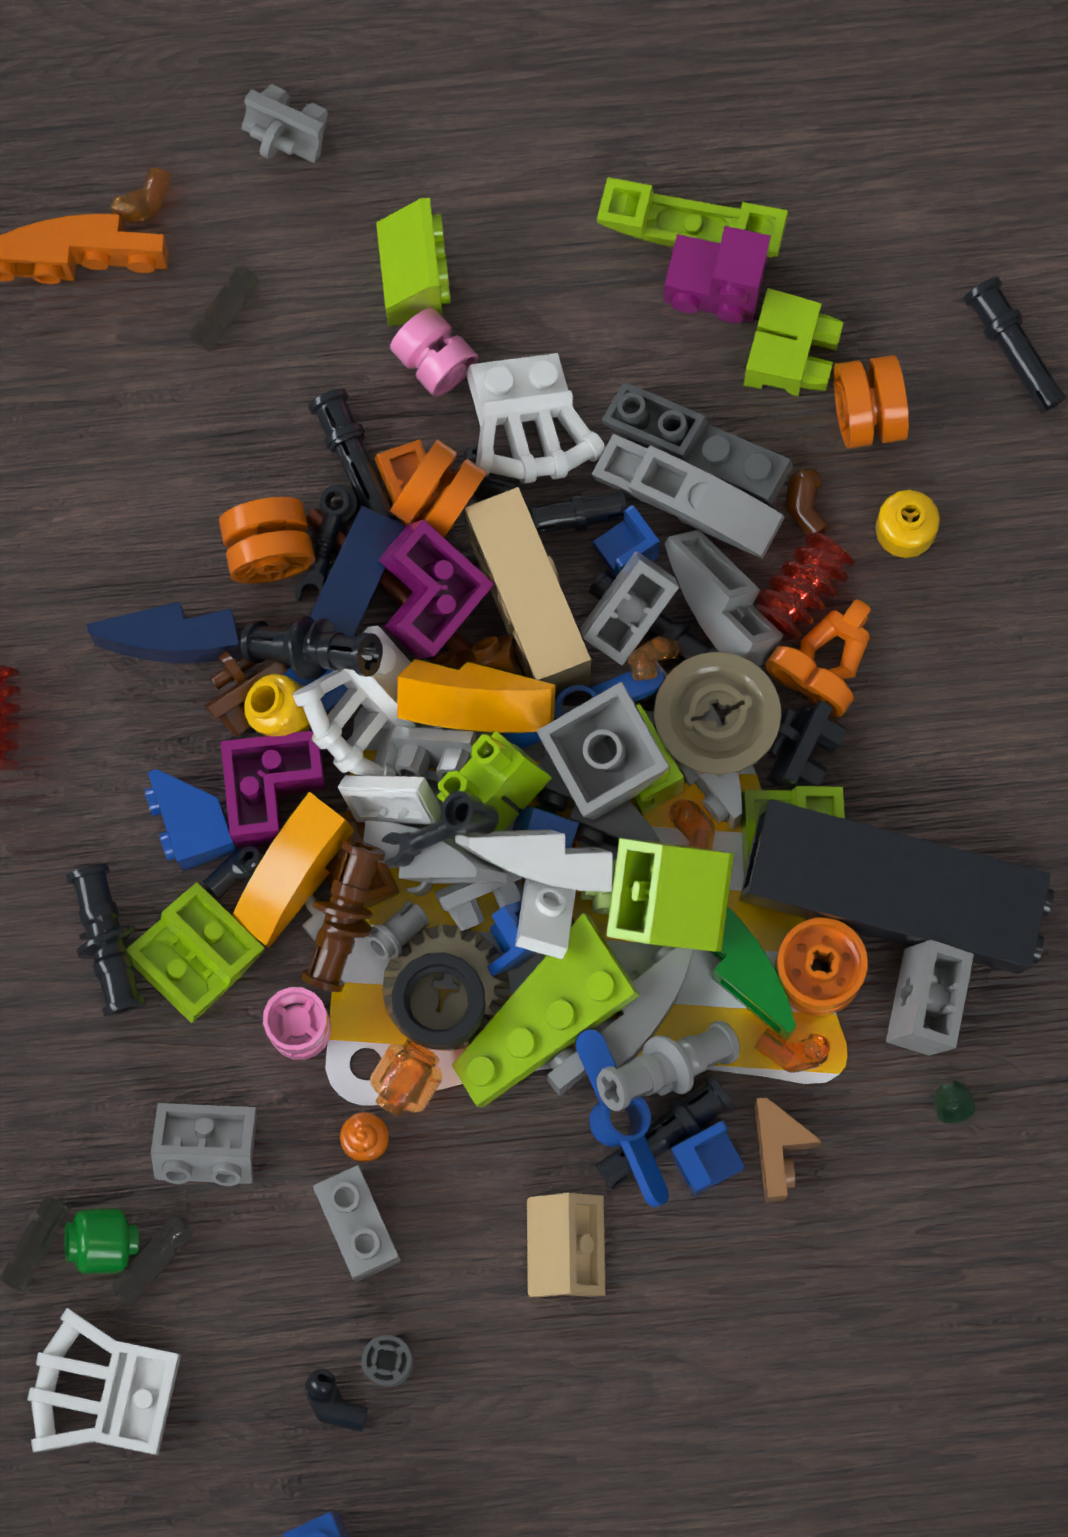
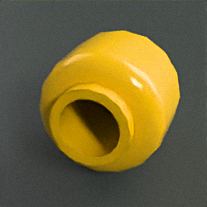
(910, 536)
(272, 708)

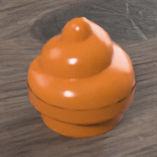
(364, 1137)

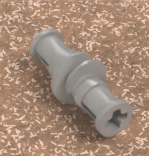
(668, 1065)

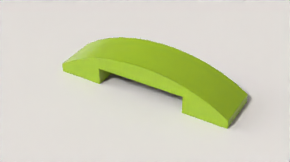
(659, 218)

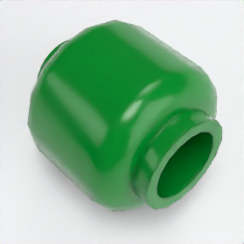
(100, 1241)

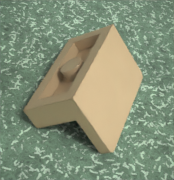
(566, 1245)

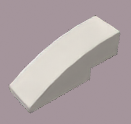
(543, 858)

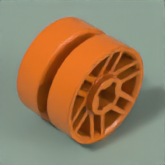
(871, 401)
(438, 489)
(266, 540)
(823, 942)

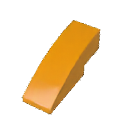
(473, 698)
(291, 869)

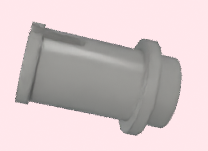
(387, 939)

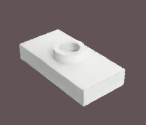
(390, 799)
(545, 918)

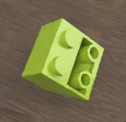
(412, 262)
(670, 894)

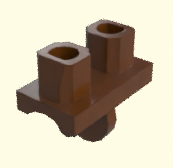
(230, 704)

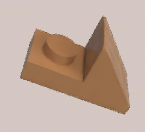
(777, 1134)

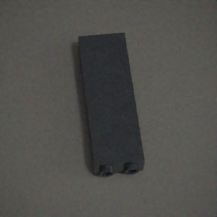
(896, 886)

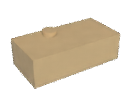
(527, 591)

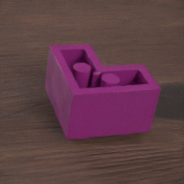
(718, 276)
(442, 584)
(260, 772)

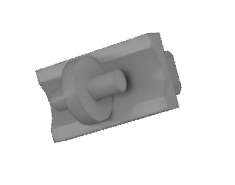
(282, 127)
(431, 748)
(461, 901)

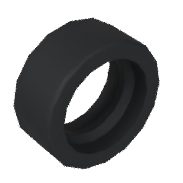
(425, 966)

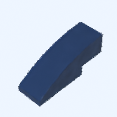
(356, 572)
(168, 636)

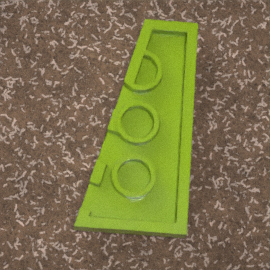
(546, 1014)

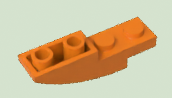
(96, 241)

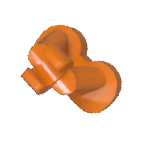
(800, 672)

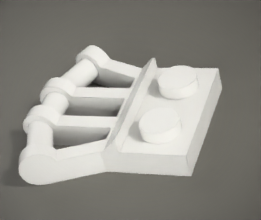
(522, 392)
(376, 694)
(133, 1396)

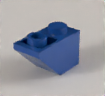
(193, 821)

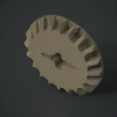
(731, 684)
(425, 999)

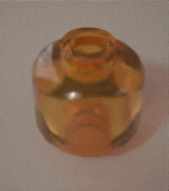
(406, 1077)

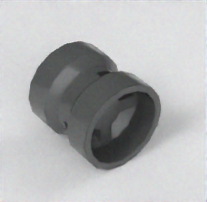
(391, 1368)

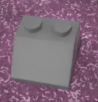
(604, 752)

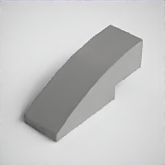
(721, 598)
(437, 864)

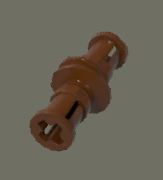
(343, 916)

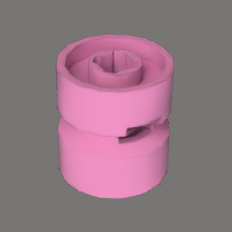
(428, 346)
(297, 1023)

